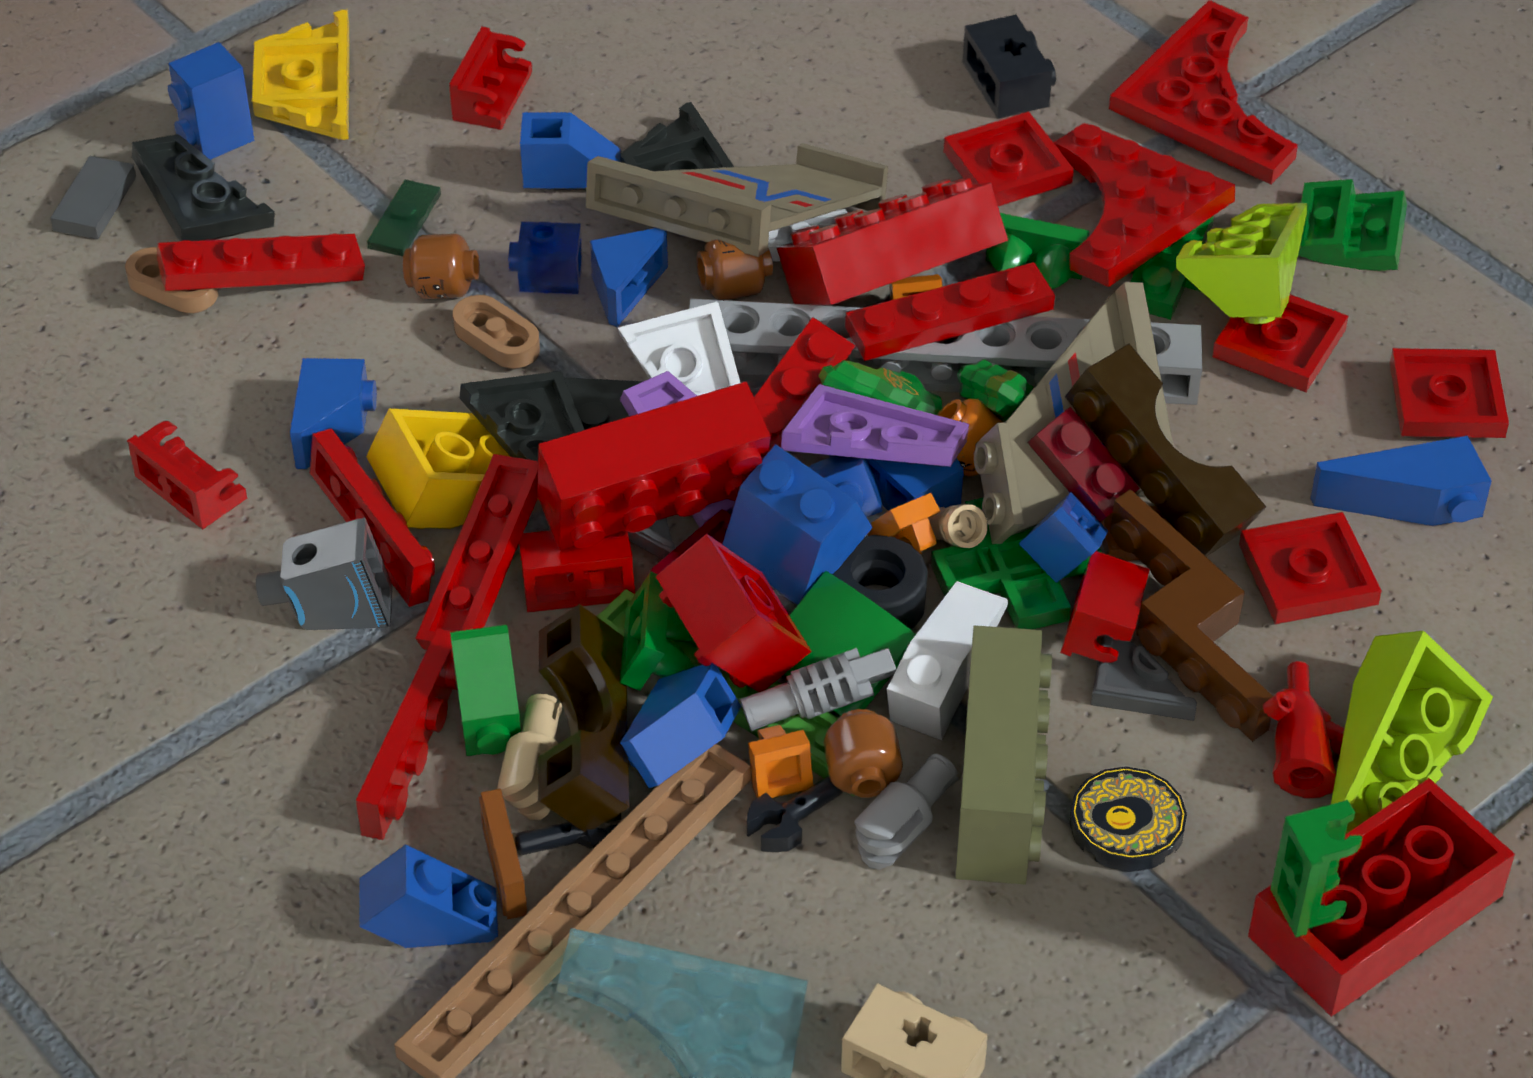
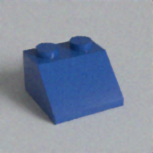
(793, 524)

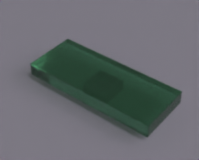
(403, 217)

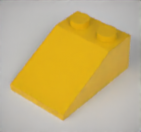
(432, 464)

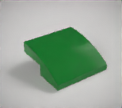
(1351, 227)
(840, 619)

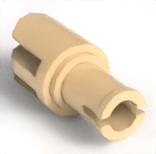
(520, 763)

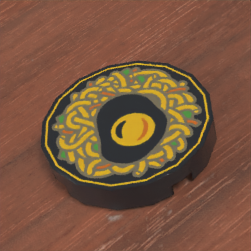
(1128, 818)

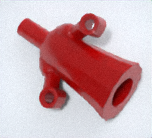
(1302, 737)

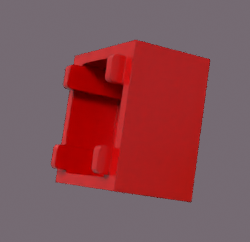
(732, 614)

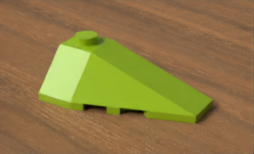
(1249, 264)
(1404, 721)

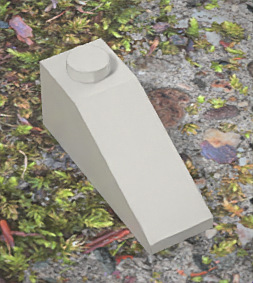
(938, 660)

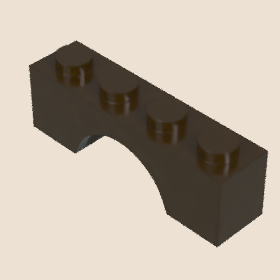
(1197, 499)
(588, 772)

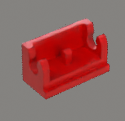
(488, 80)
(183, 476)
(574, 575)
(1105, 605)

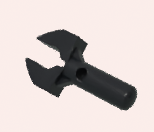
(787, 814)
(559, 836)

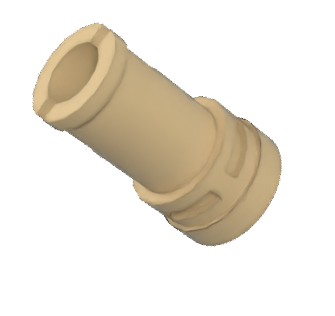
(960, 525)

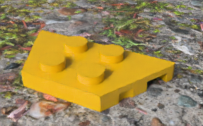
(305, 77)

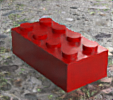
(891, 241)
(650, 466)
(1407, 887)

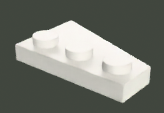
(686, 344)

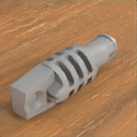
(819, 687)

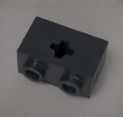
(1008, 66)

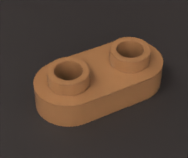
(146, 280)
(496, 331)

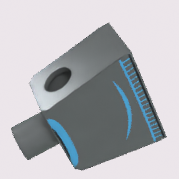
(331, 579)

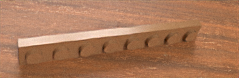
(583, 900)

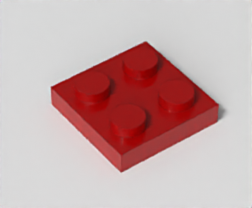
(1011, 156)
(1286, 349)
(1448, 393)
(1309, 567)

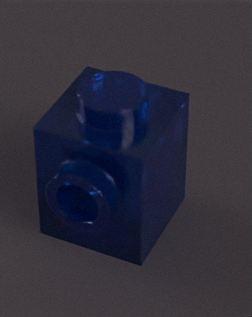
(547, 257)

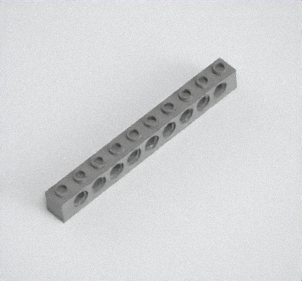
(1030, 346)

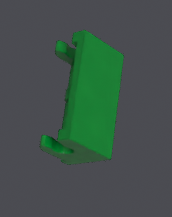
(1309, 864)

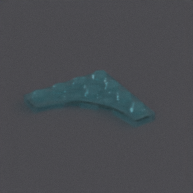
(704, 1011)

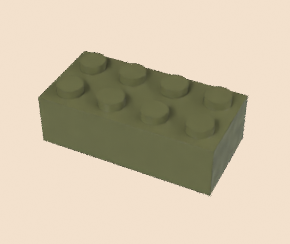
(1004, 755)

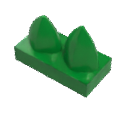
(1040, 243)
(648, 637)

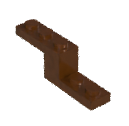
(1190, 614)

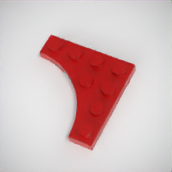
(1192, 98)
(1145, 200)

